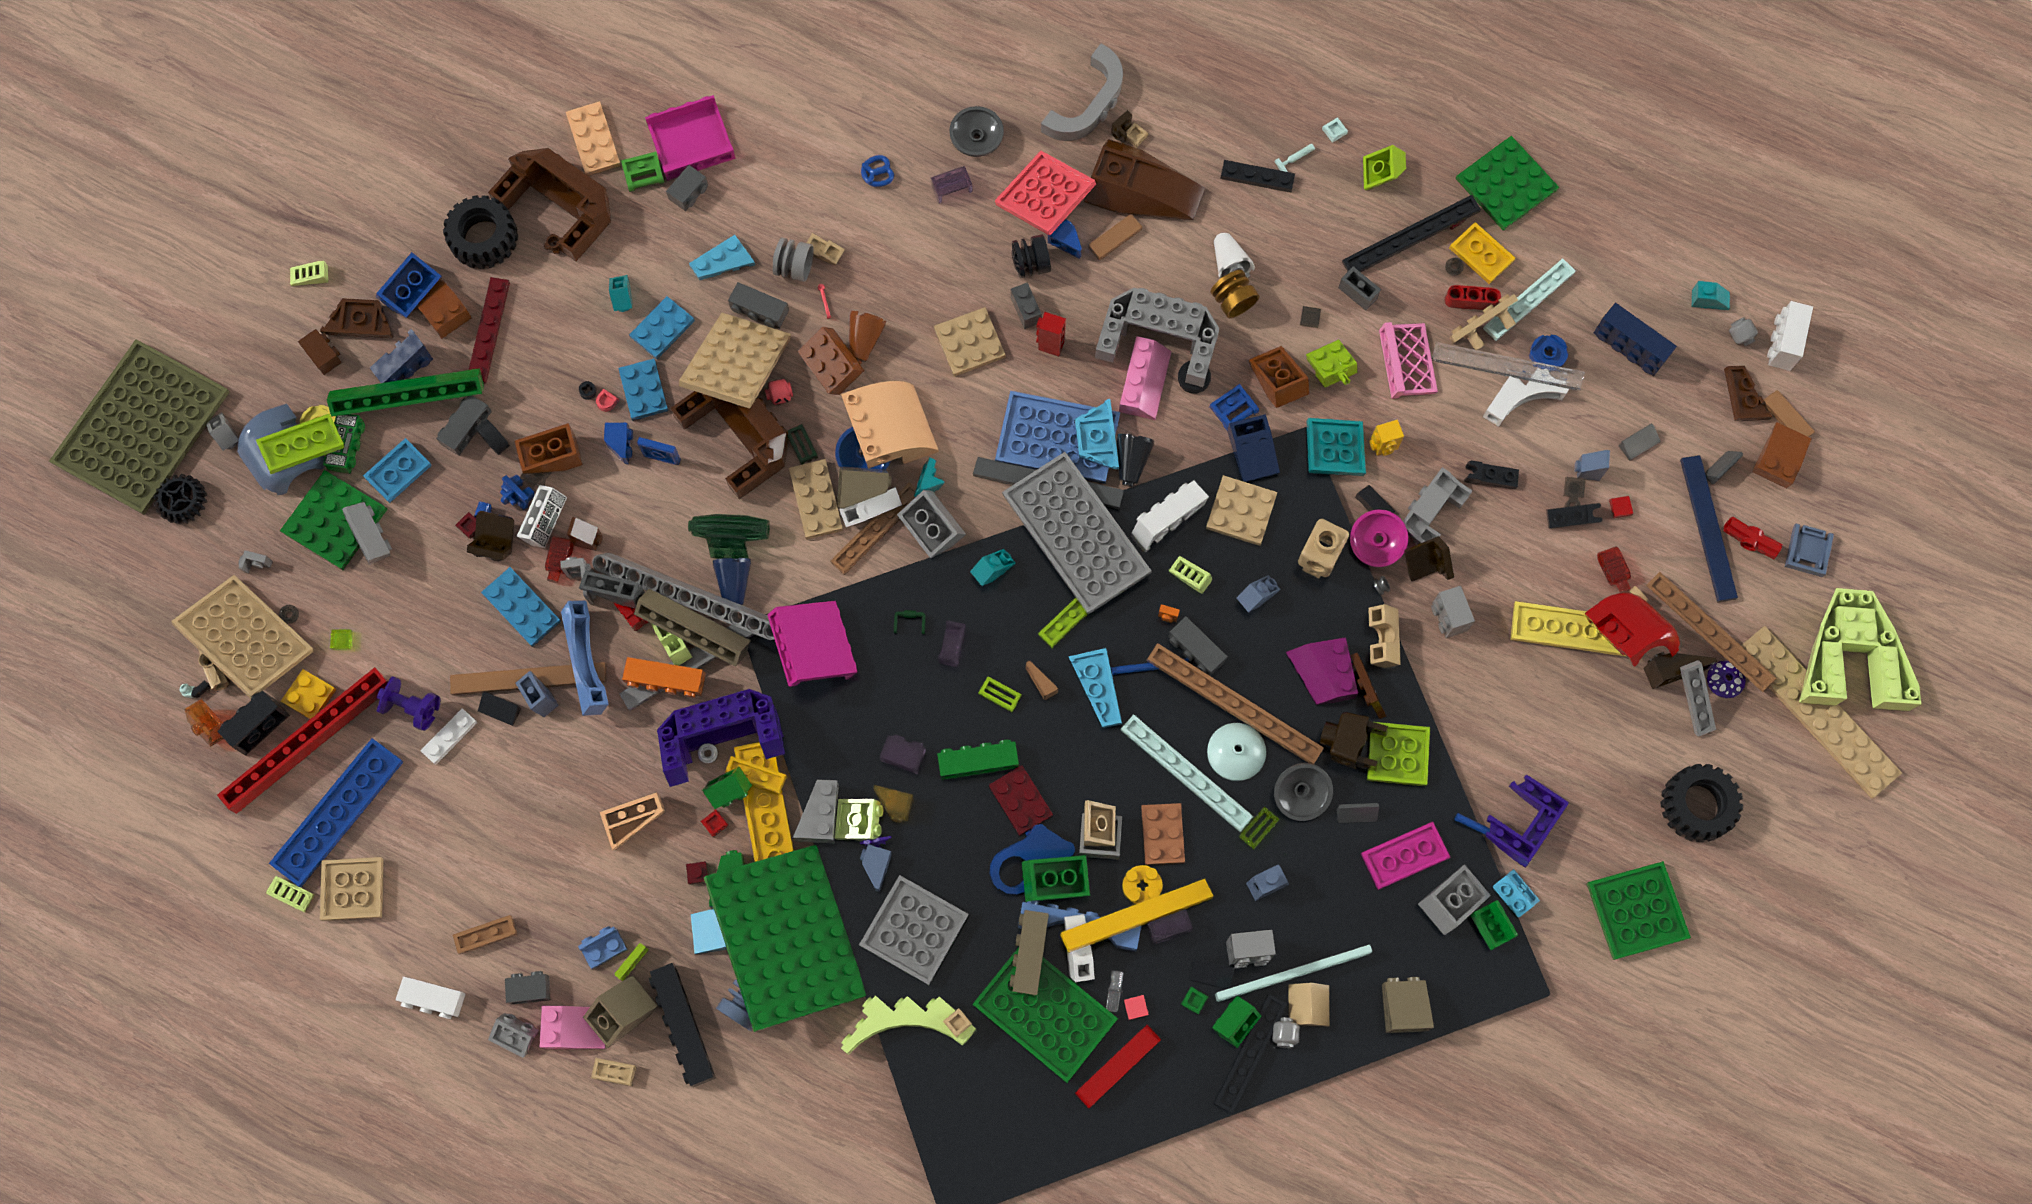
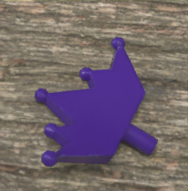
(876, 842)

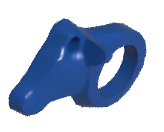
(1037, 845)

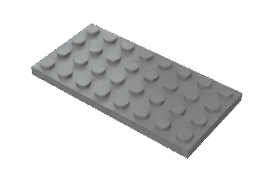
(1076, 533)

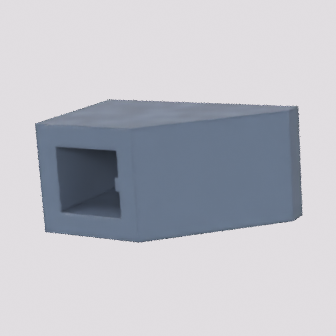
(1258, 593)

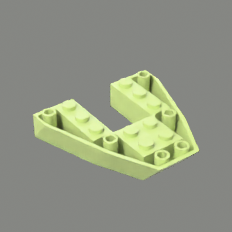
(1859, 624)

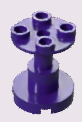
(418, 708)

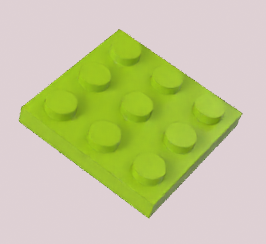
(1400, 755)

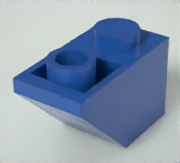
(617, 438)

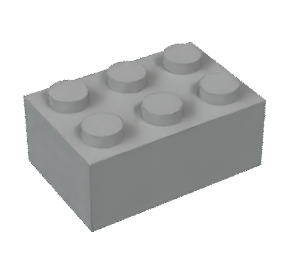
(1250, 948)

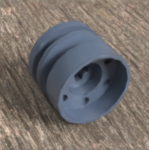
(735, 1008)

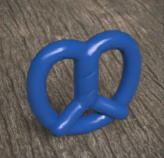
(877, 171)

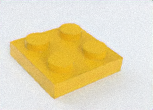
(308, 694)

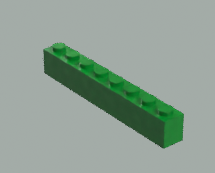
(405, 392)

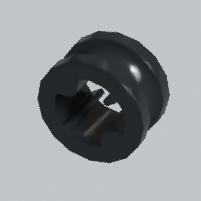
(583, 386)

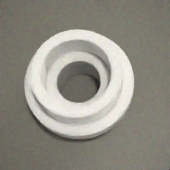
(701, 753)

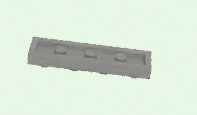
(1698, 698)

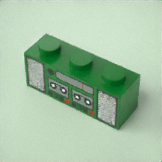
(350, 430)

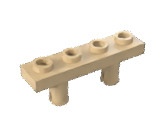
(1499, 310)

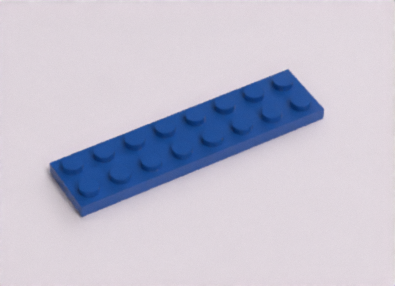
(336, 812)

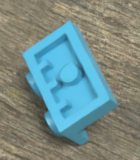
(1516, 893)

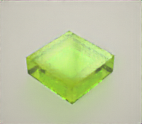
(341, 639)

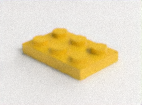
(1482, 253)

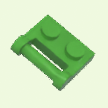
(641, 166)

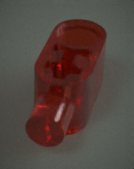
(558, 551)
(1615, 568)

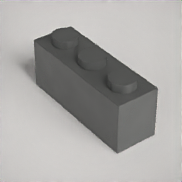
(758, 305)
(462, 424)
(1197, 646)

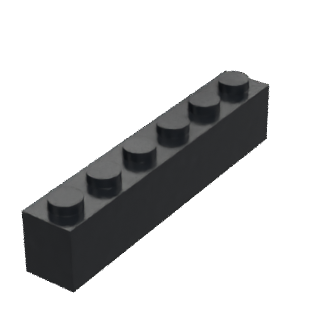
(682, 1025)

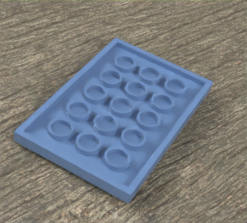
(1042, 429)

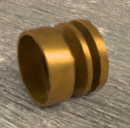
(1234, 294)

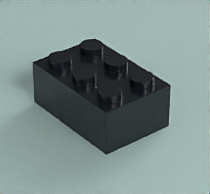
(253, 722)

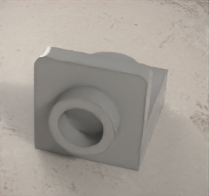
(253, 559)

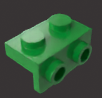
(1494, 924)

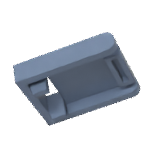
(1809, 547)

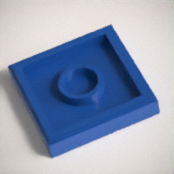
(659, 451)

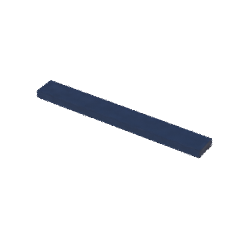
(1708, 528)

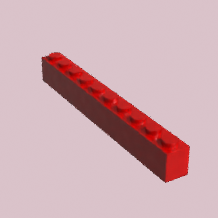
(303, 741)

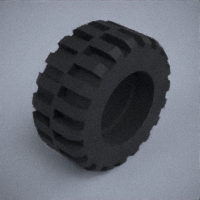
(473, 212)
(1722, 789)

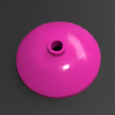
(1376, 524)

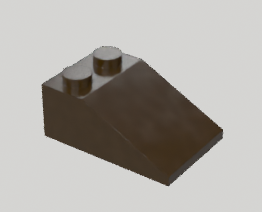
(1666, 669)

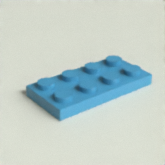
(521, 606)

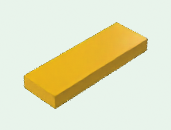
(759, 775)

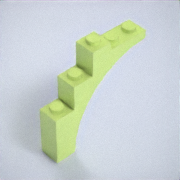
(907, 1014)

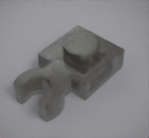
(1574, 489)

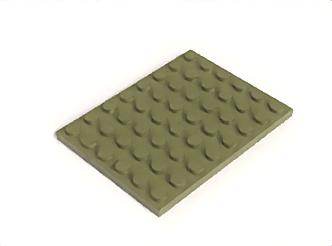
(139, 426)

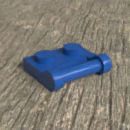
(1230, 403)

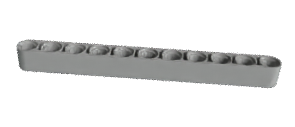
(679, 594)

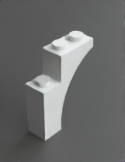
(1516, 393)

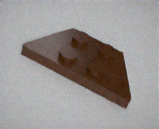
(358, 318)

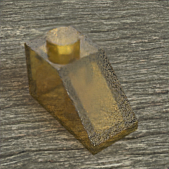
(895, 803)

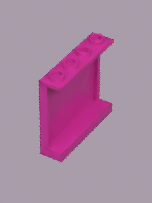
(690, 136)
(811, 642)

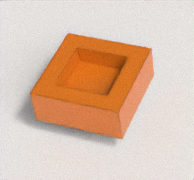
(1168, 613)

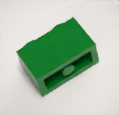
(727, 787)
(1236, 1021)

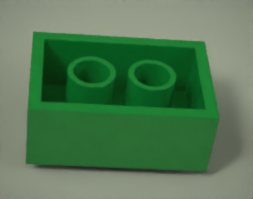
(1055, 878)

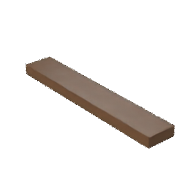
(871, 533)

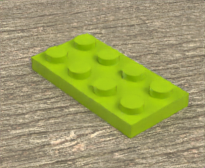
(300, 443)

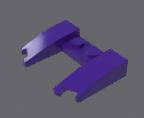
(1550, 809)

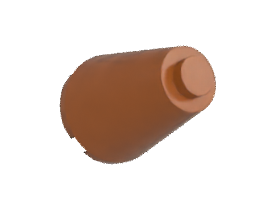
(863, 334)

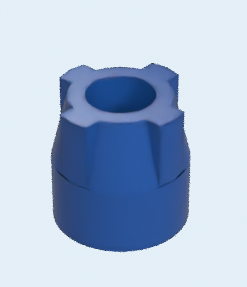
(482, 506)

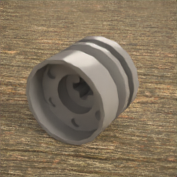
(796, 260)

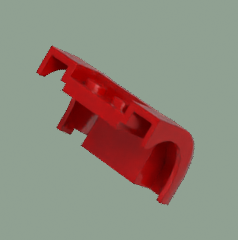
(1632, 626)

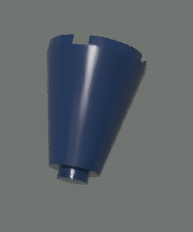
(732, 577)

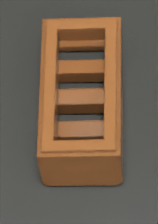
(1044, 685)

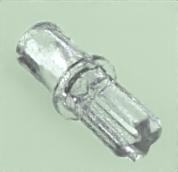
(1114, 991)

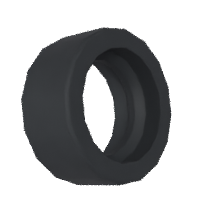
(492, 436)

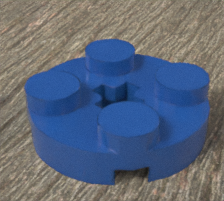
(1548, 343)

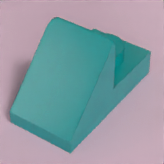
(927, 480)

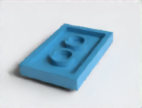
(662, 327)
(643, 389)
(397, 470)

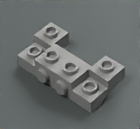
(1422, 512)

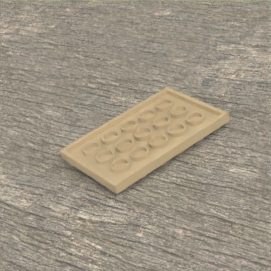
(735, 360)
(242, 636)

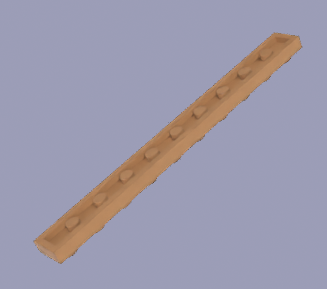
(1235, 704)

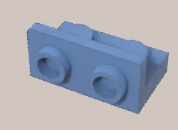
(602, 947)

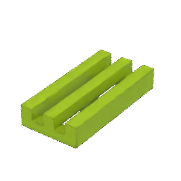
(1014, 702)
(631, 962)

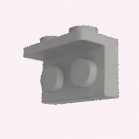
(513, 1034)

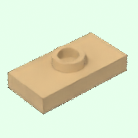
(613, 1072)

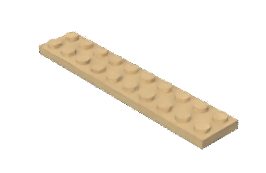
(1827, 723)

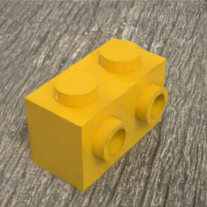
(1386, 438)

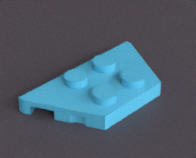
(1097, 436)

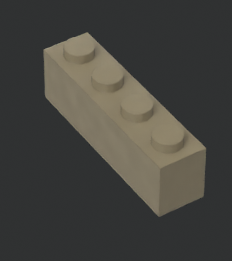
(1030, 952)

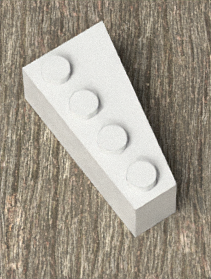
(1168, 514)

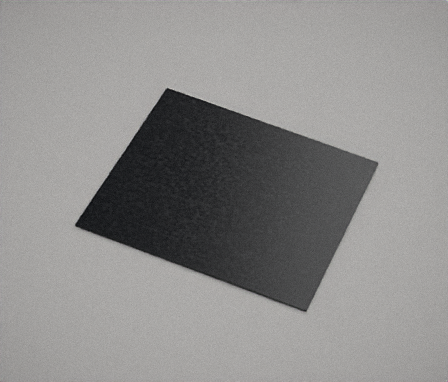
(990, 1111)

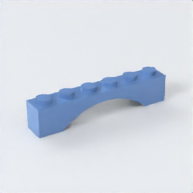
(577, 630)
(1127, 940)

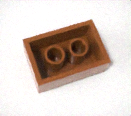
(830, 360)

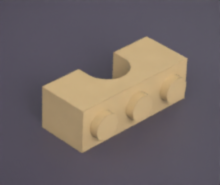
(1386, 623)

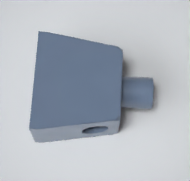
(1267, 882)

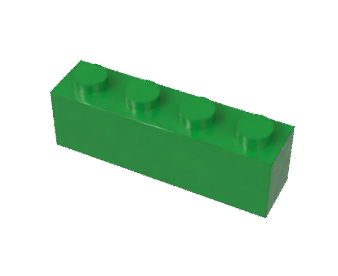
(978, 760)

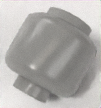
(1743, 331)
(1286, 1033)

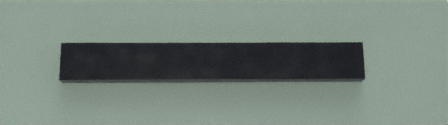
(1412, 234)

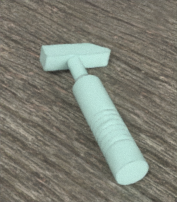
(1294, 157)

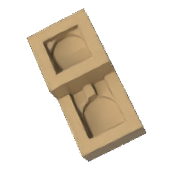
(825, 250)

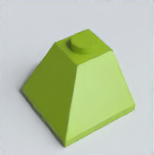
(1383, 166)

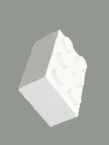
(1789, 335)

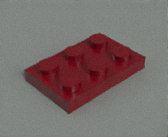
(1020, 800)

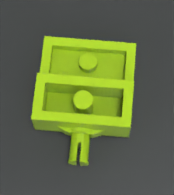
(1332, 363)

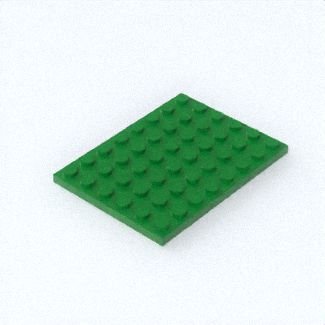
(785, 937)

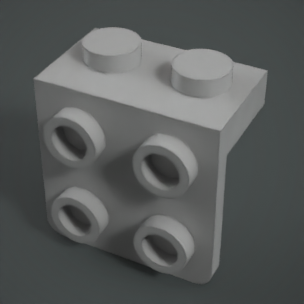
(576, 568)

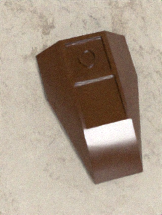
(1141, 185)

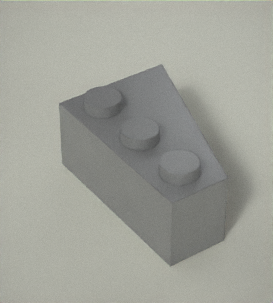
(820, 814)

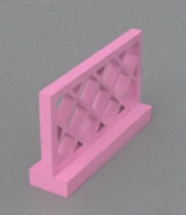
(1392, 360)

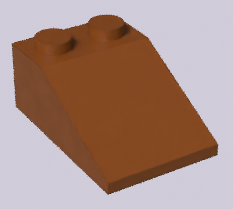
(443, 309)
(1280, 376)
(549, 451)
(1782, 455)

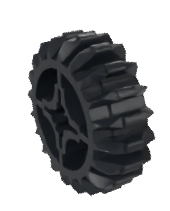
(180, 509)

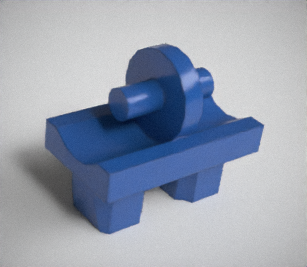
(513, 494)

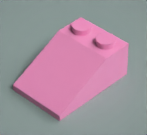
(566, 1029)

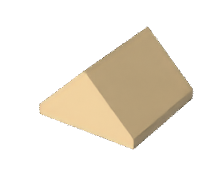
(1099, 824)
(1309, 1004)

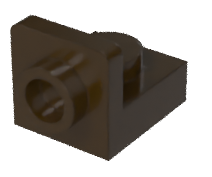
(1121, 125)

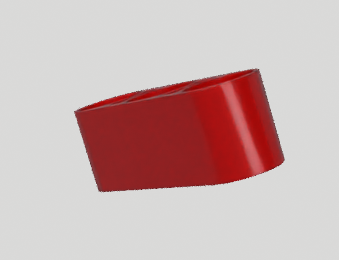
(1465, 302)

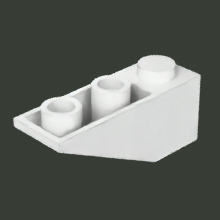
(871, 507)
(1081, 960)

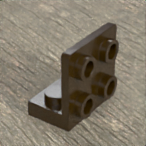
(1428, 559)

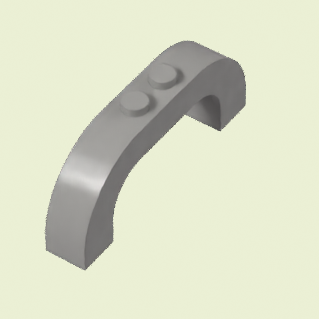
(1078, 127)

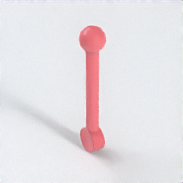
(821, 287)

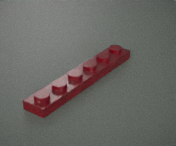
(489, 326)

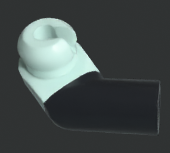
(192, 691)

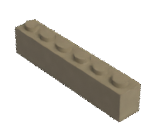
(692, 627)

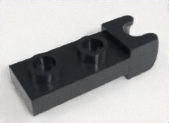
(1492, 475)
(1572, 515)

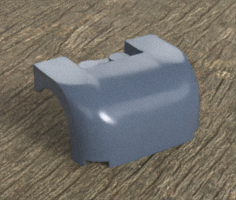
(248, 450)

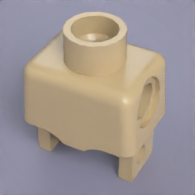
(1319, 559)

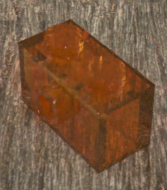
(204, 722)

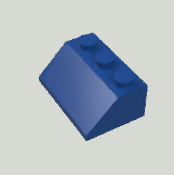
(408, 285)

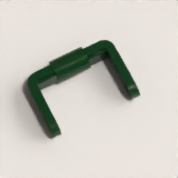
(909, 614)

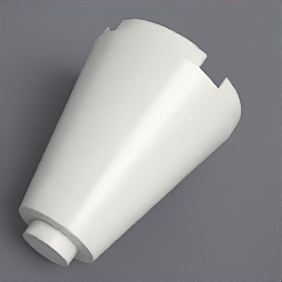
(1231, 256)

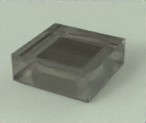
(1310, 317)

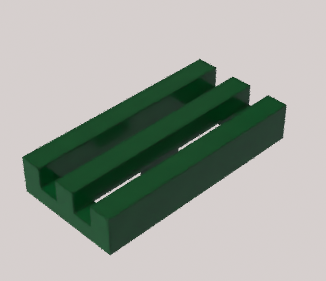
(807, 457)

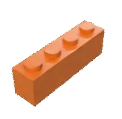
(664, 676)

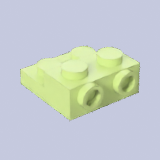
(858, 819)

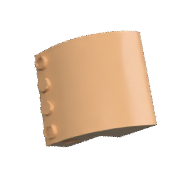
(889, 422)

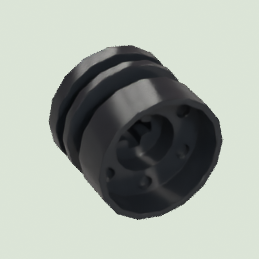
(1031, 256)

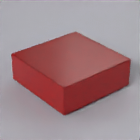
(1621, 507)
(714, 823)

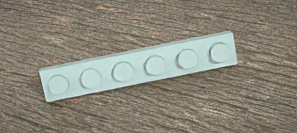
(1532, 297)

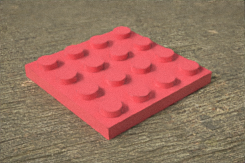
(1045, 192)

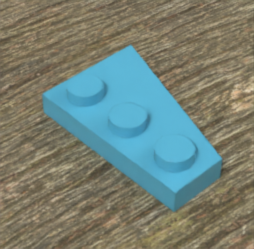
(722, 258)

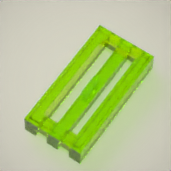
(1248, 840)

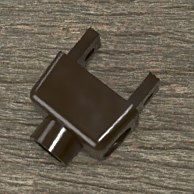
(1349, 738)

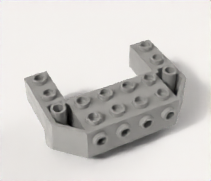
(1163, 315)

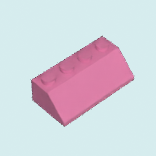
(1145, 379)

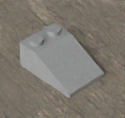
(1454, 900)

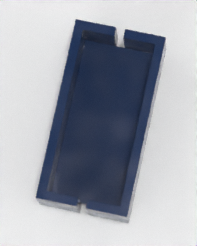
(1634, 339)

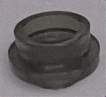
(1454, 262)
(285, 610)

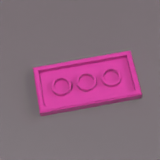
(1405, 855)

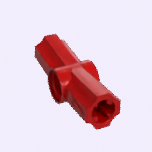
(1752, 538)

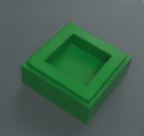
(1194, 1000)

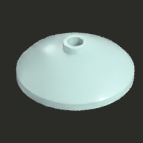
(1233, 764)

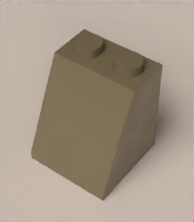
(860, 485)
(1406, 1005)
(619, 1011)

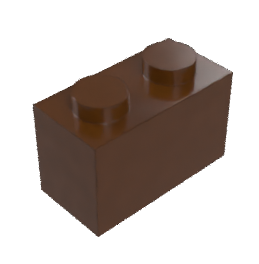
(320, 352)

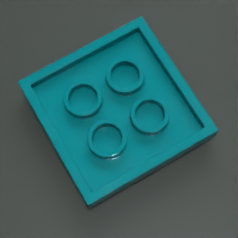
(1336, 447)

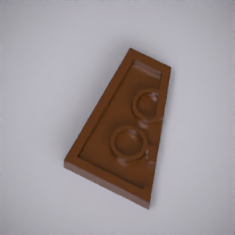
(1743, 396)
(1365, 683)

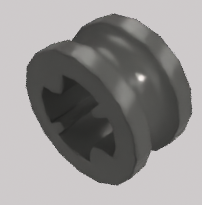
(1382, 585)

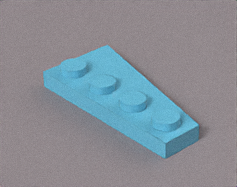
(1097, 680)

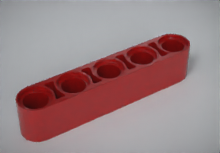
(1118, 1066)

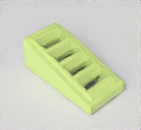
(322, 277)
(1204, 583)
(274, 887)

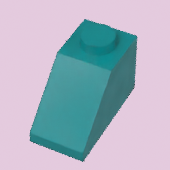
(620, 293)
(1710, 296)

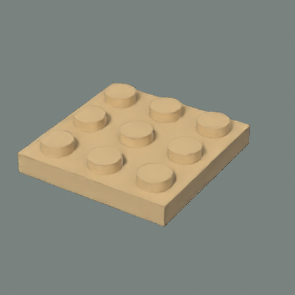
(969, 341)
(1241, 510)
(351, 889)

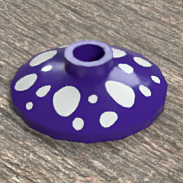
(1720, 685)

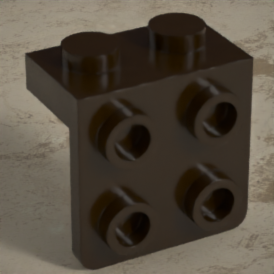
(492, 536)

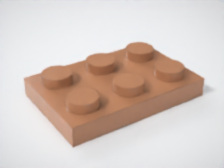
(1163, 834)

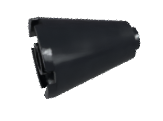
(1132, 457)

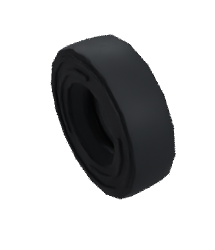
(1190, 387)

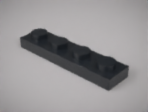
(1257, 176)

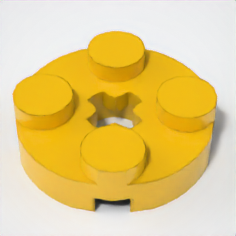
(1134, 877)

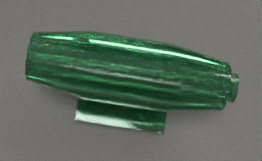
(729, 533)

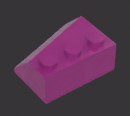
(1325, 670)

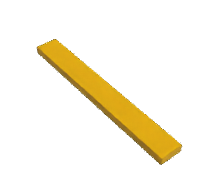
(1136, 915)

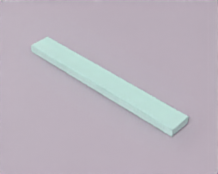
(1187, 773)
(1293, 973)

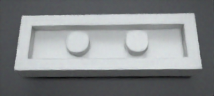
(448, 736)

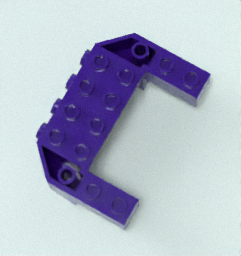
(716, 723)

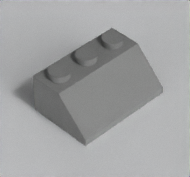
(931, 523)
(367, 532)

